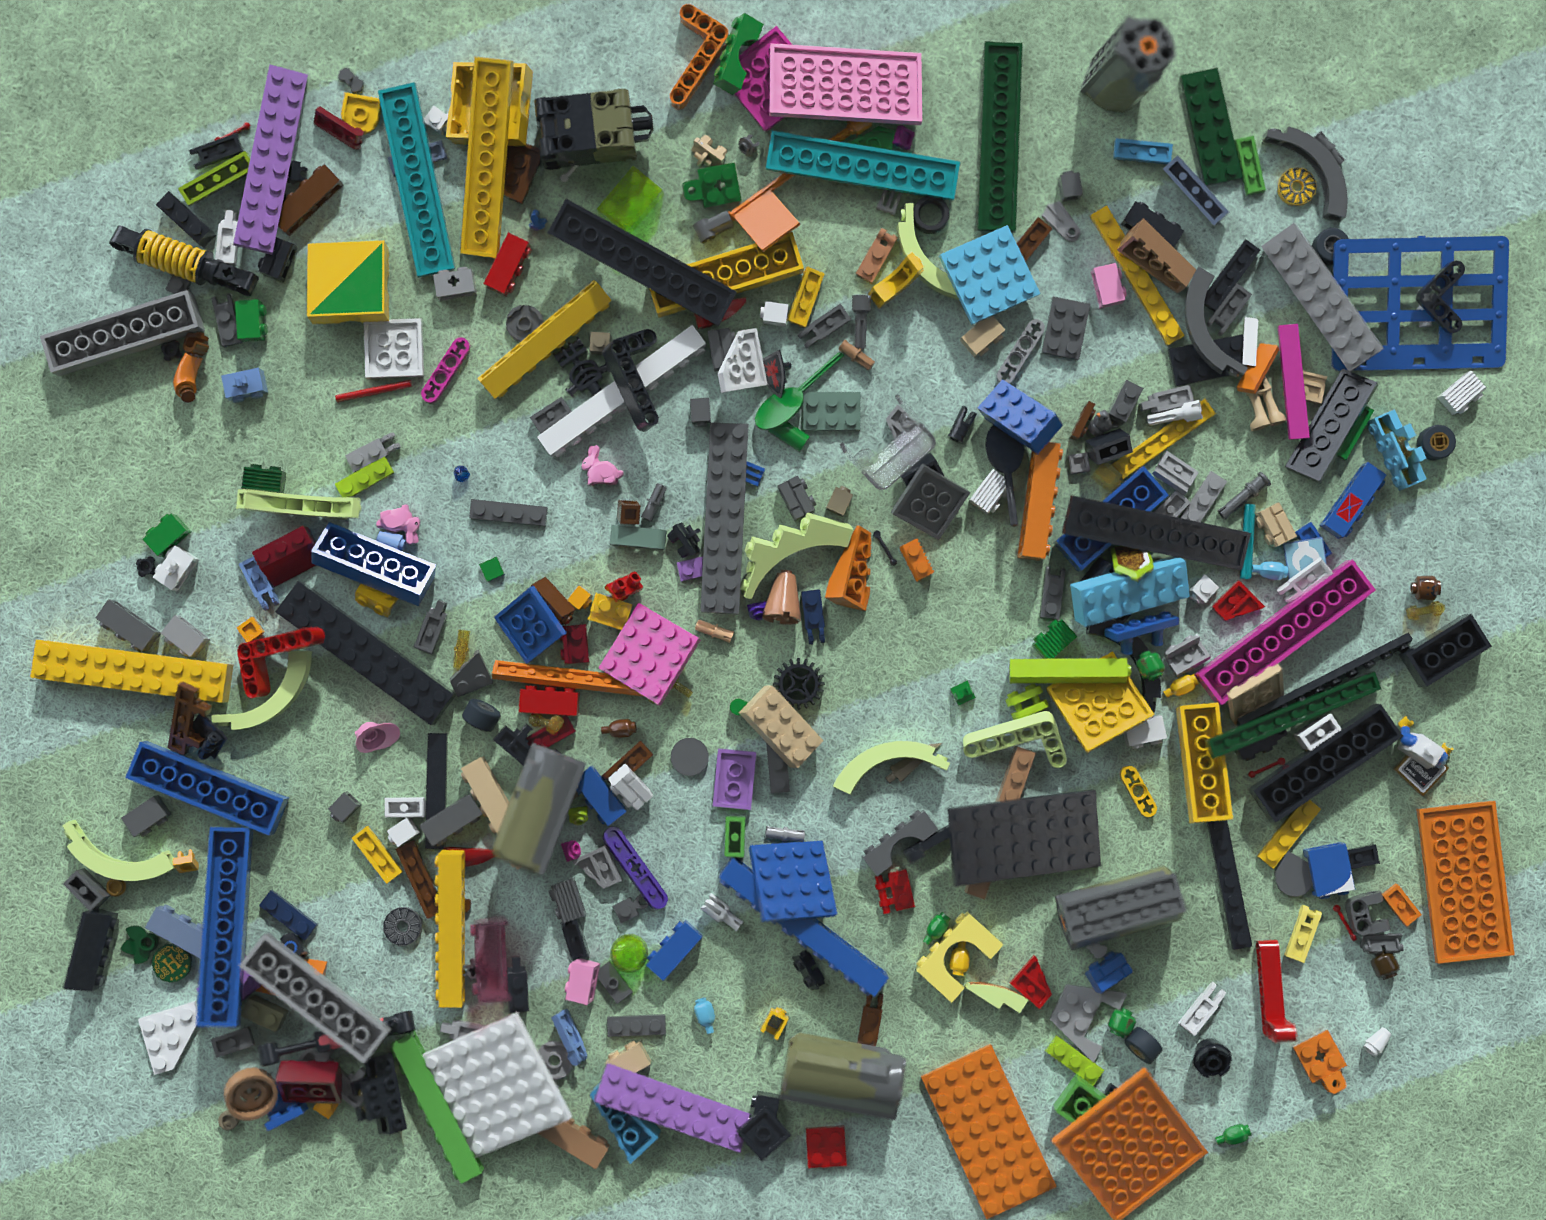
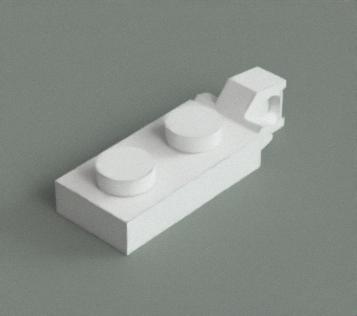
(226, 233)

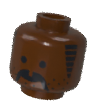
(1426, 588)

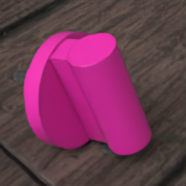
(571, 850)

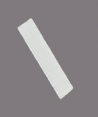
(1250, 341)

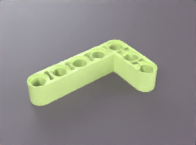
(1018, 737)

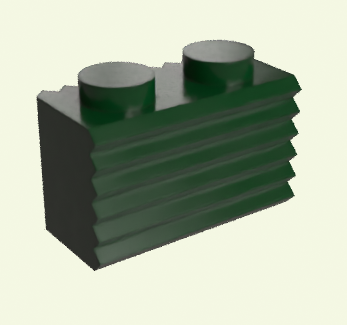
(264, 479)

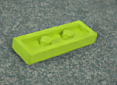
(364, 478)
(1074, 1060)

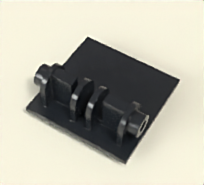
(214, 737)

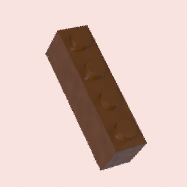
(308, 199)

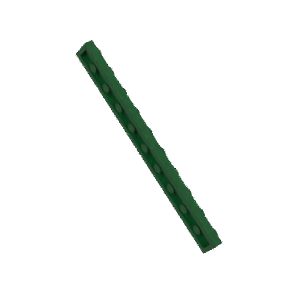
(1292, 714)

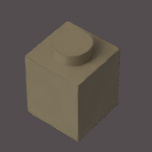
(598, 341)
(839, 500)

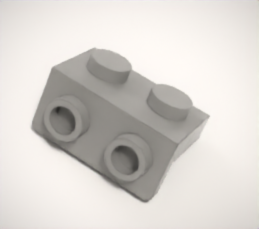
(1186, 655)

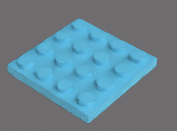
(989, 275)

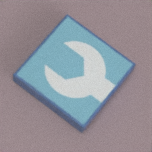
(1302, 553)

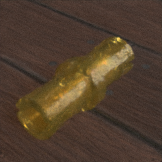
(461, 648)

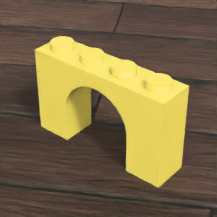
(933, 966)

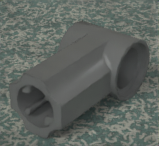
(708, 228)

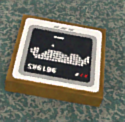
(1418, 776)

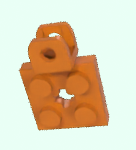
(1325, 1070)

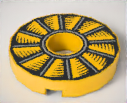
(1307, 183)

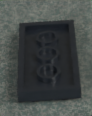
(1190, 368)

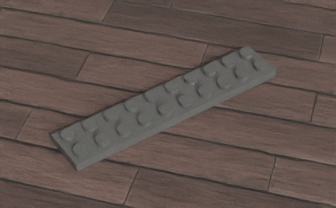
(724, 518)

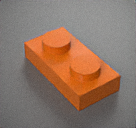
(1401, 905)

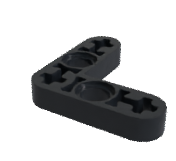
(1435, 299)
(917, 850)

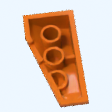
(848, 580)

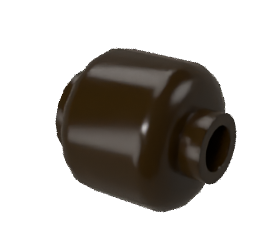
(1385, 965)

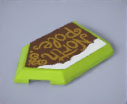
(1131, 561)

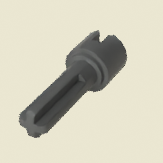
(861, 306)

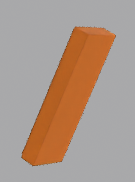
(1255, 374)

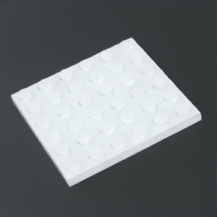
(497, 1085)

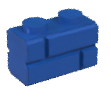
(1108, 972)

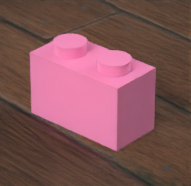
(1108, 285)
(582, 981)

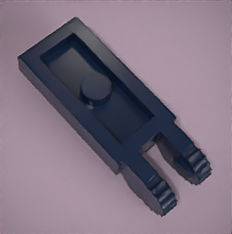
(813, 614)

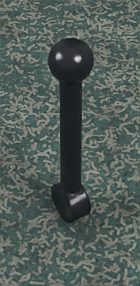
(877, 534)

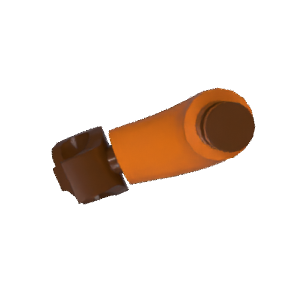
(187, 370)

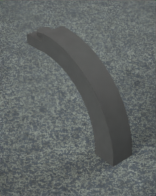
(1323, 163)
(1197, 327)

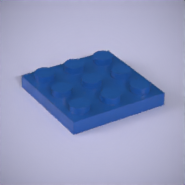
(530, 624)

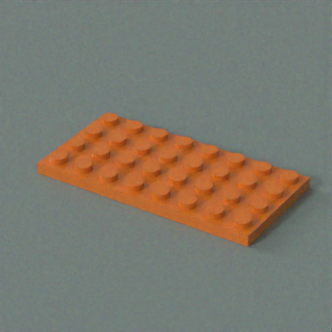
(1465, 882)
(988, 1131)

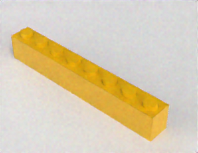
(545, 339)
(450, 928)

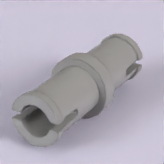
(784, 834)

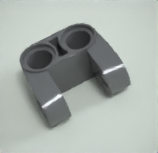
(1362, 913)

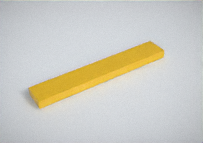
(1160, 441)

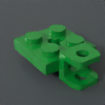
(705, 189)

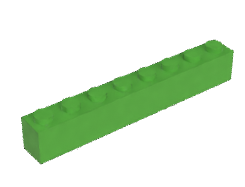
(439, 1115)

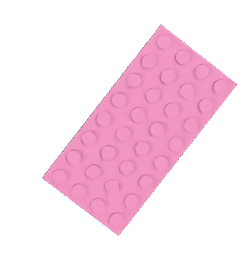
(845, 84)

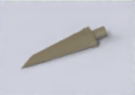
(905, 767)

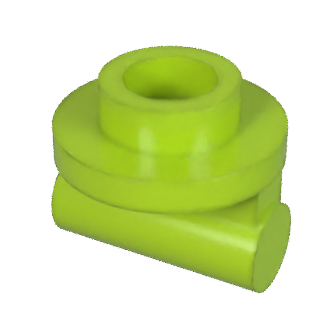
(578, 815)

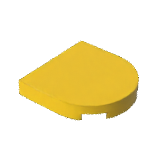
(361, 111)

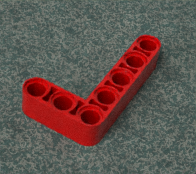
(253, 654)
(1271, 993)

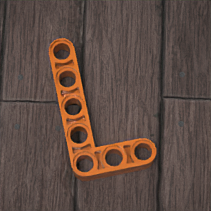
(700, 57)

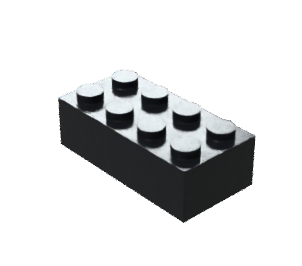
(1445, 650)

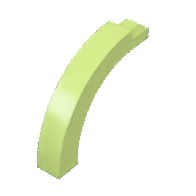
(931, 276)
(290, 688)
(884, 752)
(111, 867)

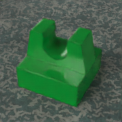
(962, 693)

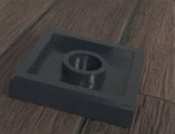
(763, 1132)

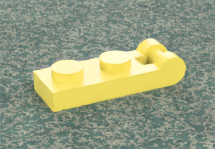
(1303, 934)

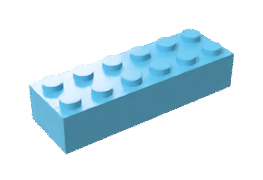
(1118, 595)

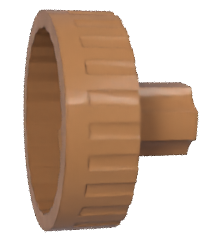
(248, 1084)

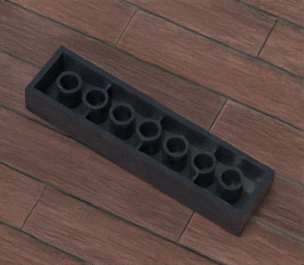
(1325, 764)

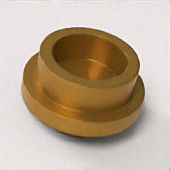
(115, 887)

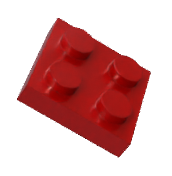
(826, 1146)

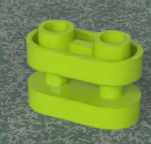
(1015, 699)

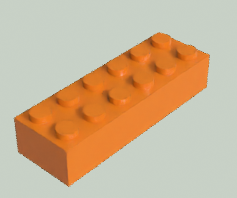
(1039, 503)

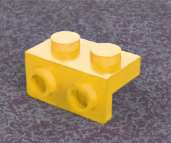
(375, 600)

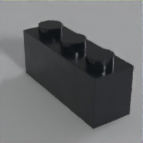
(186, 219)
(1168, 230)

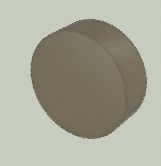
(227, 1121)

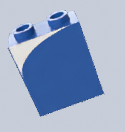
(1330, 870)

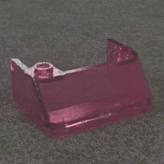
(490, 959)

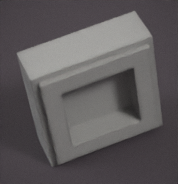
(1079, 463)

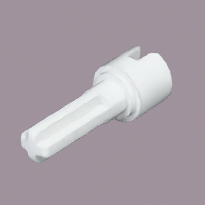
(1189, 411)

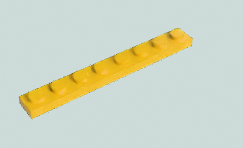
(1138, 278)

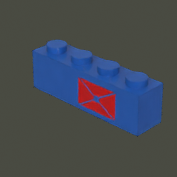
(1353, 500)

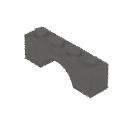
(880, 856)

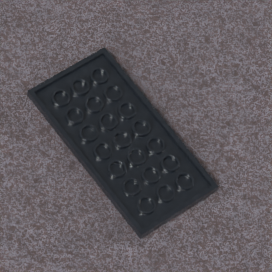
(1024, 837)

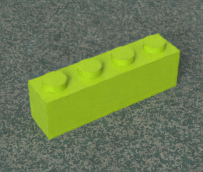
(215, 179)

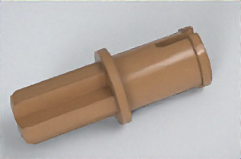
(856, 355)

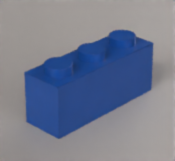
(600, 796)
(673, 949)

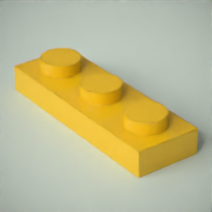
(805, 297)
(377, 854)

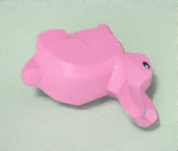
(600, 471)
(400, 520)

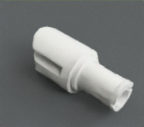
(720, 912)

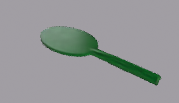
(778, 411)

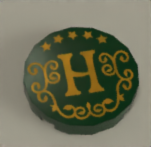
(171, 963)

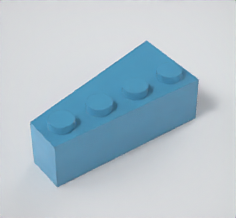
(632, 1132)

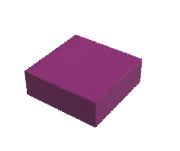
(903, 137)

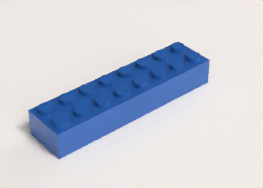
(207, 787)

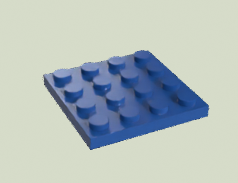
(792, 881)

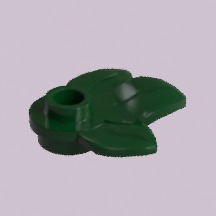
(137, 945)

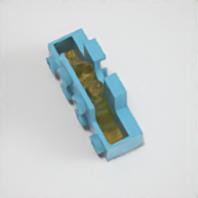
(1398, 455)

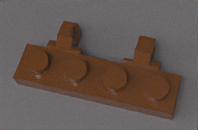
(185, 708)

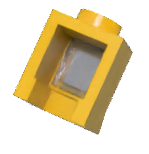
(775, 1022)

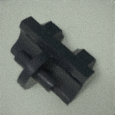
(687, 537)

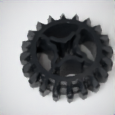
(812, 673)

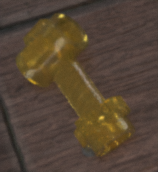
(1435, 608)
(552, 725)

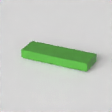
(1250, 165)

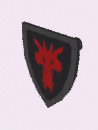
(775, 372)

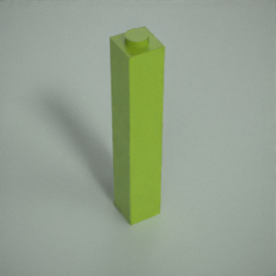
(1069, 670)

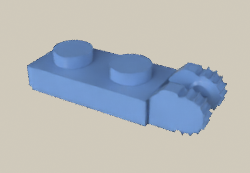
(258, 582)
(570, 1037)

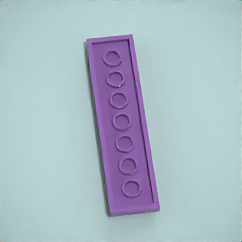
(671, 1107)

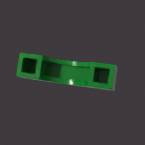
(730, 74)

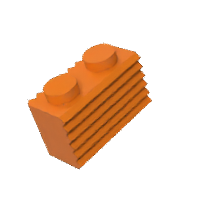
(916, 559)

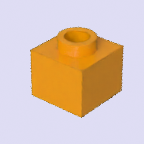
(580, 598)

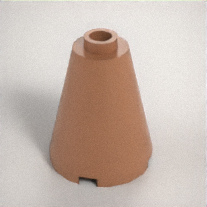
(783, 600)

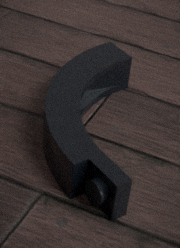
(1149, 688)

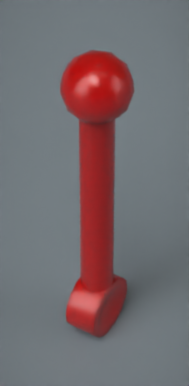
(246, 126)
(1280, 761)
(1337, 908)

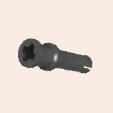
(1250, 490)

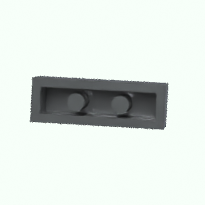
(127, 626)
(451, 820)

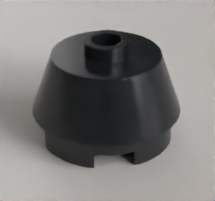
(1212, 1058)

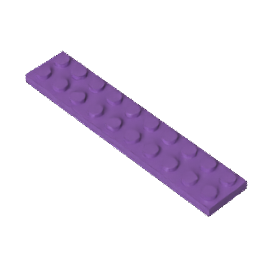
(270, 160)

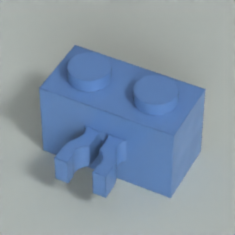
(244, 384)

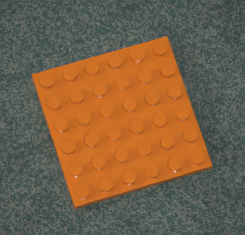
(1129, 1145)

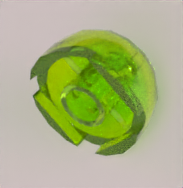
(629, 953)

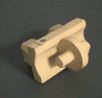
(706, 154)

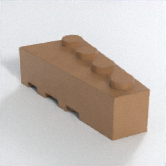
(1156, 256)

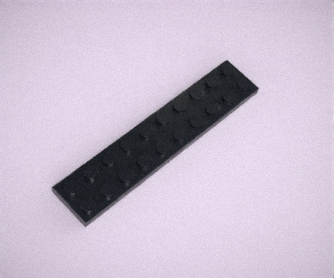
(642, 262)
(1156, 532)

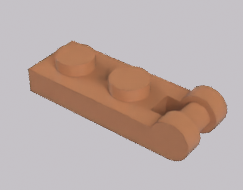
(876, 256)

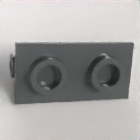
(1375, 942)

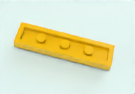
(1288, 833)

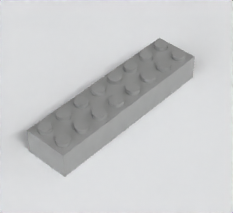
(1322, 297)
(122, 333)
(315, 997)

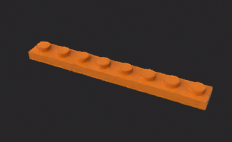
(559, 677)

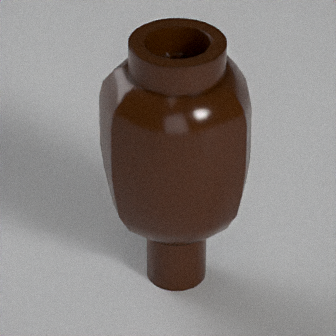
(620, 728)

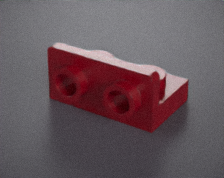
(575, 644)

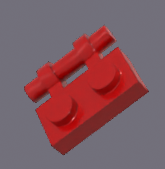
(900, 890)

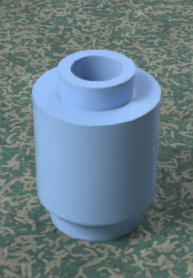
(392, 539)

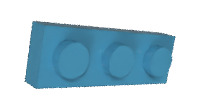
(1142, 151)

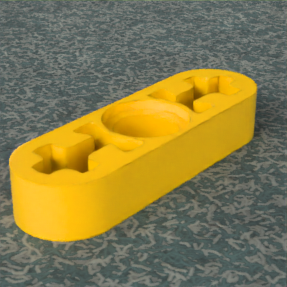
(1140, 806)

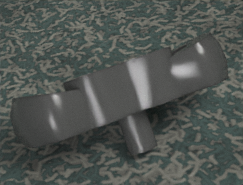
(351, 80)

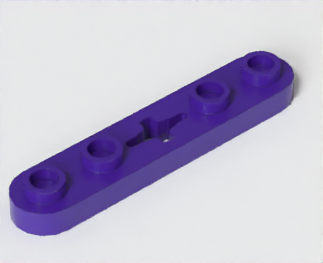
(646, 884)

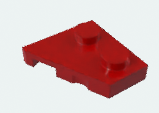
(1236, 602)
(1032, 982)

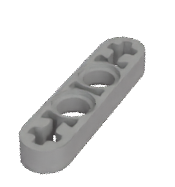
(1020, 352)

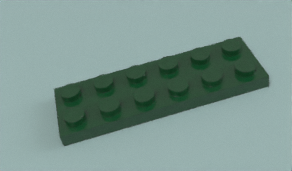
(1211, 127)

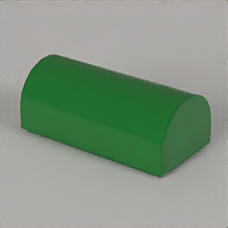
(791, 436)

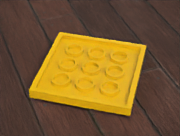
(1100, 709)

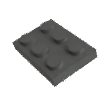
(1065, 328)

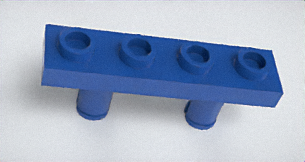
(1149, 624)

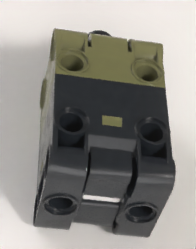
(589, 128)

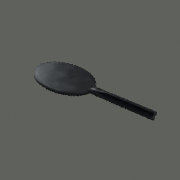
(1006, 457)

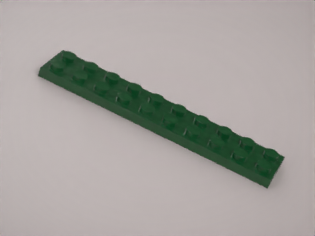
(999, 136)

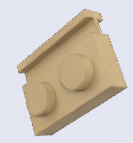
(1314, 387)

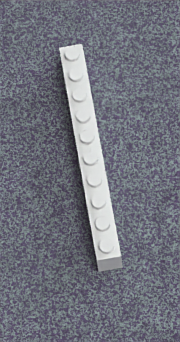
(609, 400)

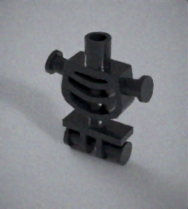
(591, 384)

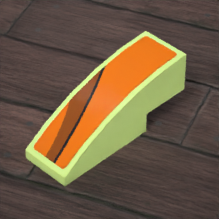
(998, 995)

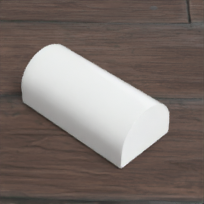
(405, 807)

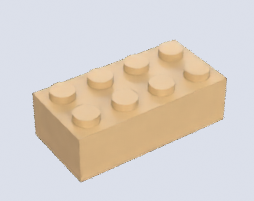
(781, 726)

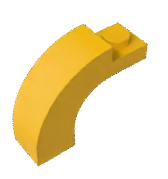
(897, 281)

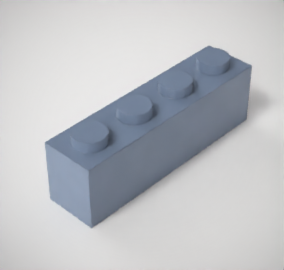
(1196, 190)
(176, 929)

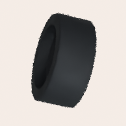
(935, 228)

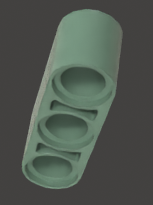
(638, 537)

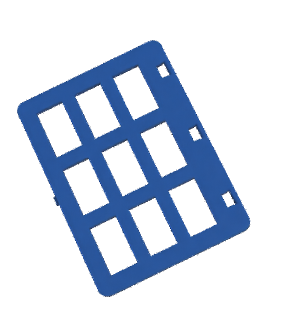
(1444, 354)

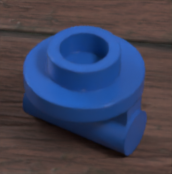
(537, 222)

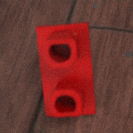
(624, 586)

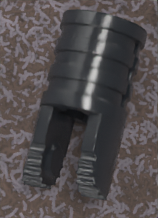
(961, 428)

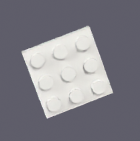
(394, 348)

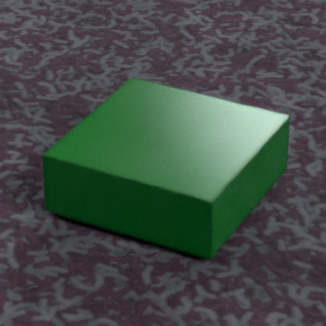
(492, 569)

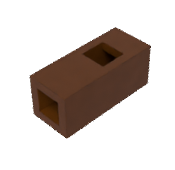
(555, 600)

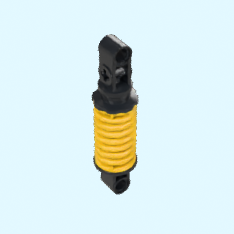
(182, 260)

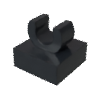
(294, 172)

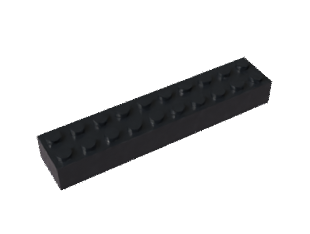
(367, 653)

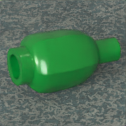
(936, 927)
(1234, 1134)

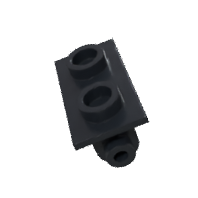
(803, 964)

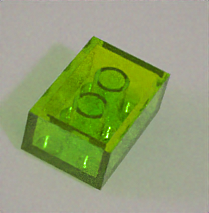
(630, 200)

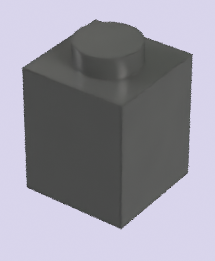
(1070, 186)
(700, 411)
(344, 807)

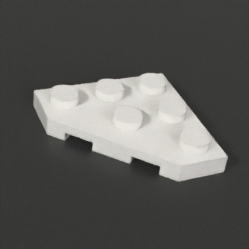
(743, 363)
(168, 1035)

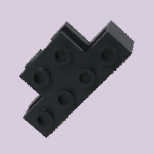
(380, 1095)

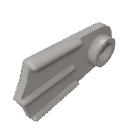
(1061, 220)

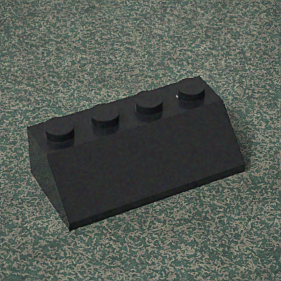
(91, 950)

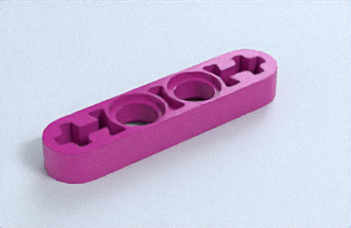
(442, 368)

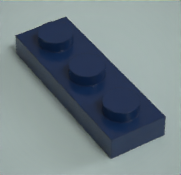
(288, 914)

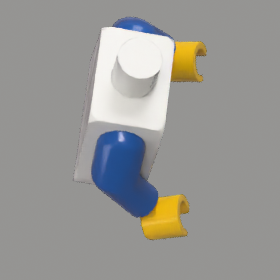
(1422, 748)

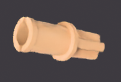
(714, 630)

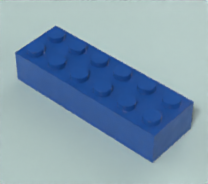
(1137, 492)
(373, 564)

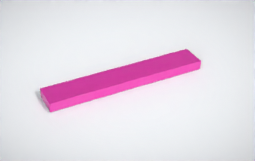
(1293, 381)

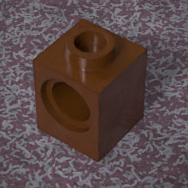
(628, 512)

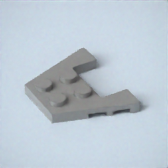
(1076, 1010)

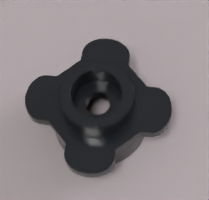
(166, 347)
(141, 563)

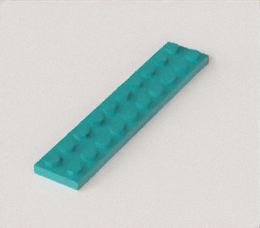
(862, 165)
(416, 179)

